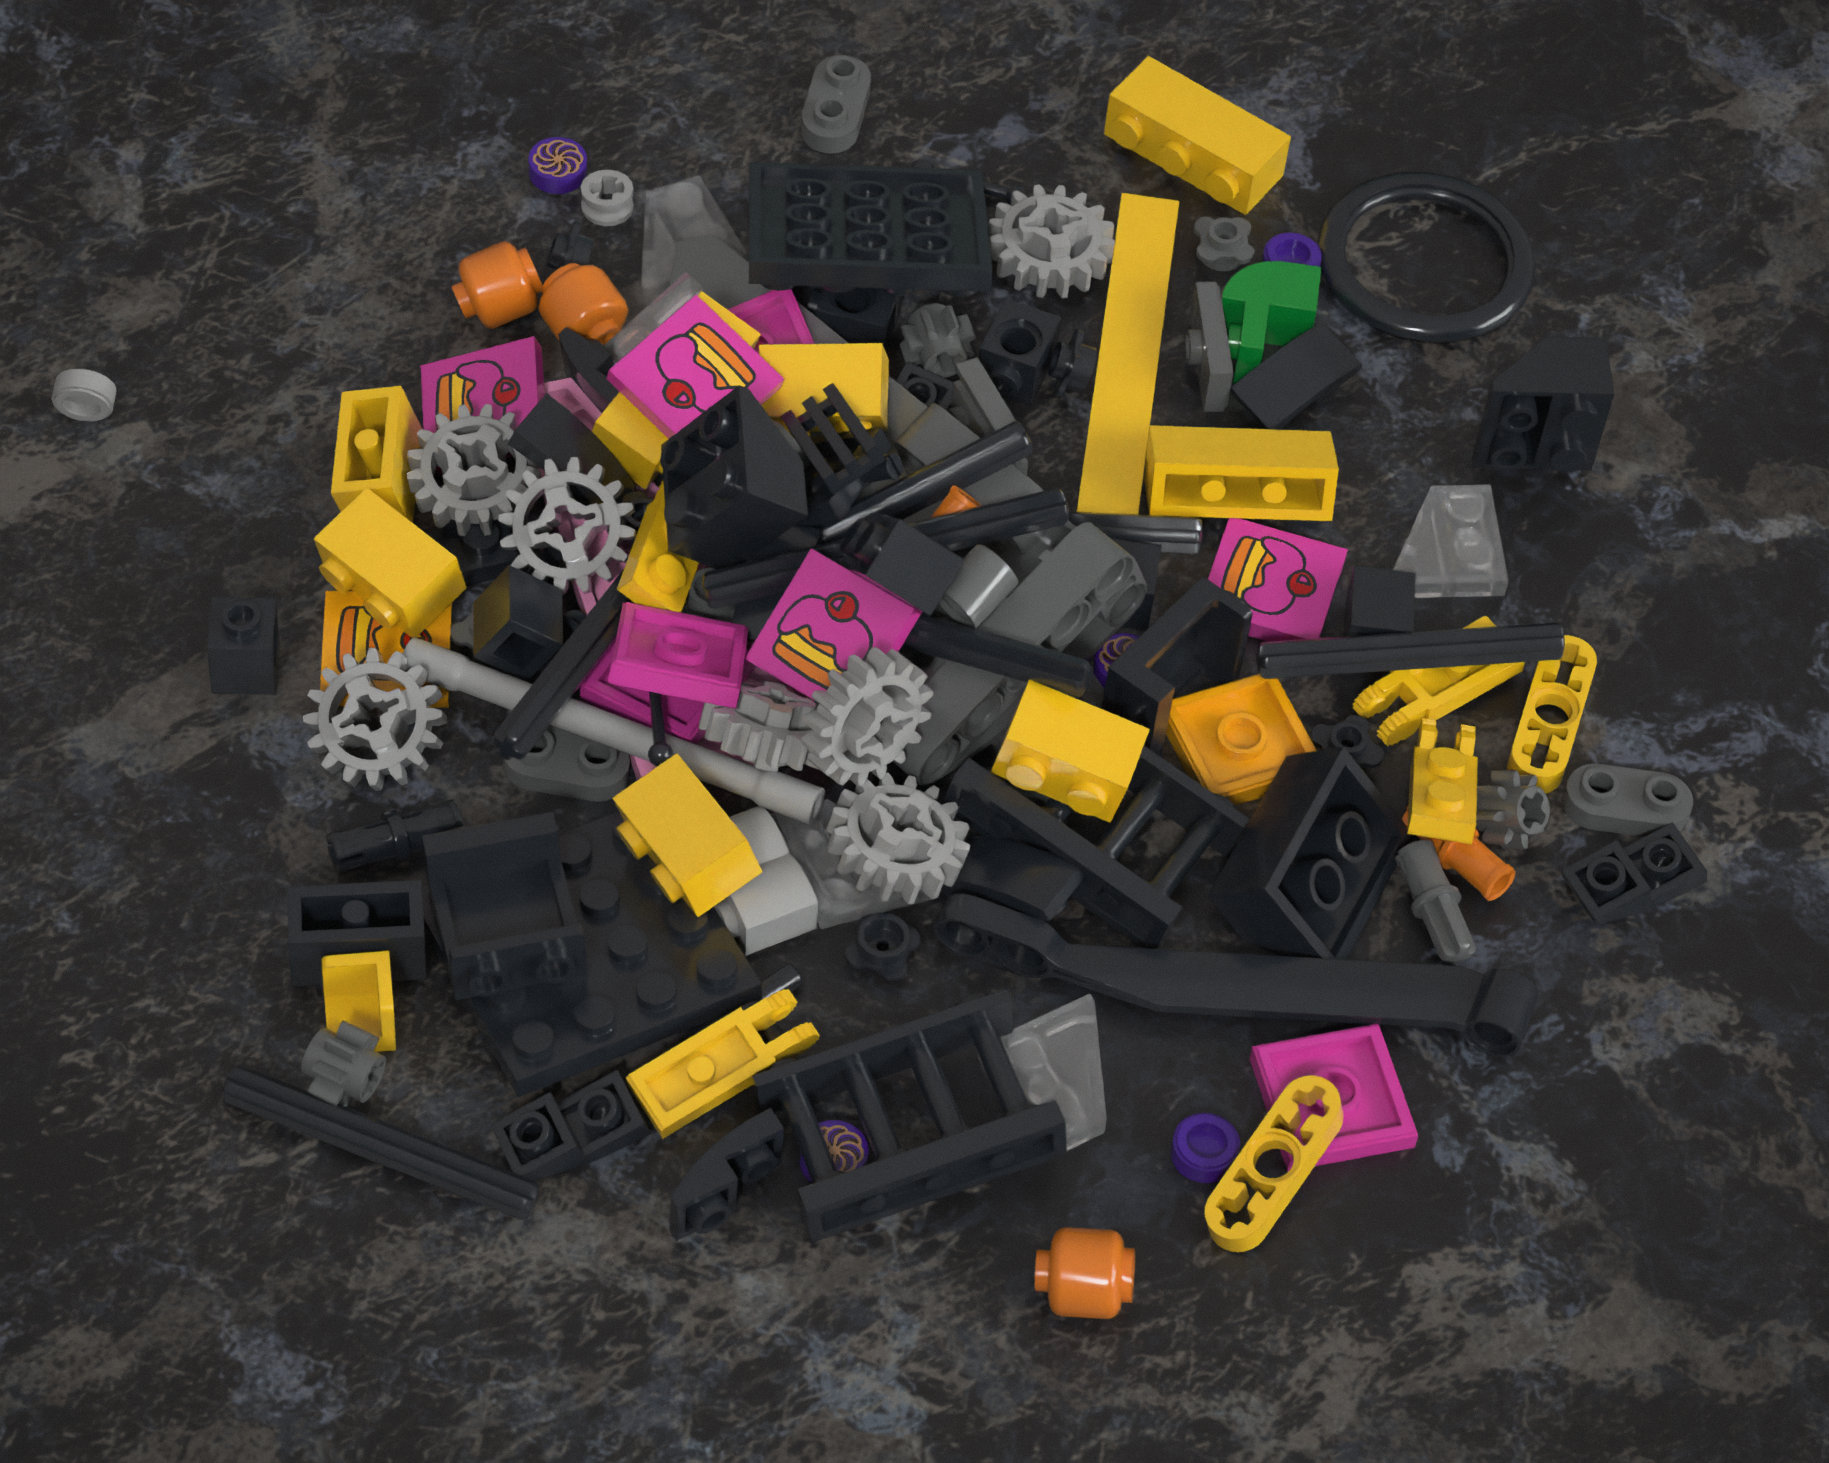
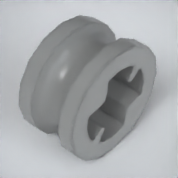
(610, 211)

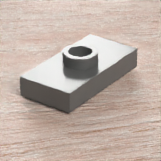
(1209, 347)

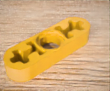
(1568, 698)
(1232, 1192)

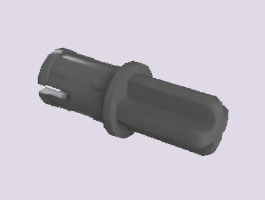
(1436, 901)

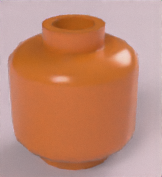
(498, 285)
(584, 302)
(1086, 1273)

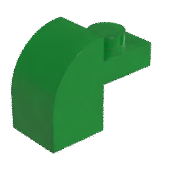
(1269, 306)

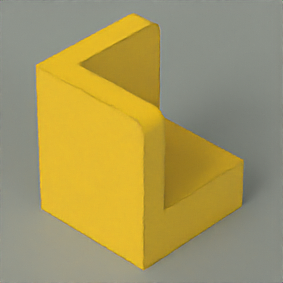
(361, 994)

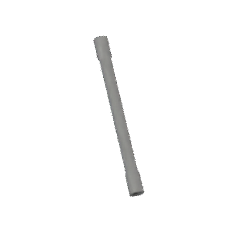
(766, 788)

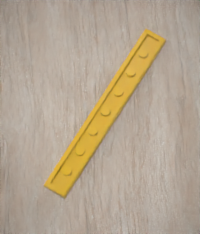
(1128, 356)

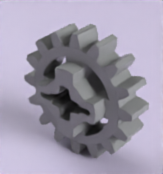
(1051, 241)
(473, 469)
(560, 499)
(398, 710)
(866, 716)
(763, 726)
(898, 838)

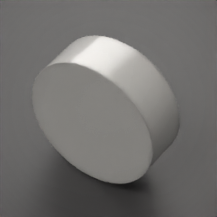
(83, 394)

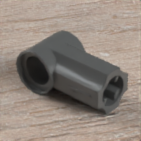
(976, 588)

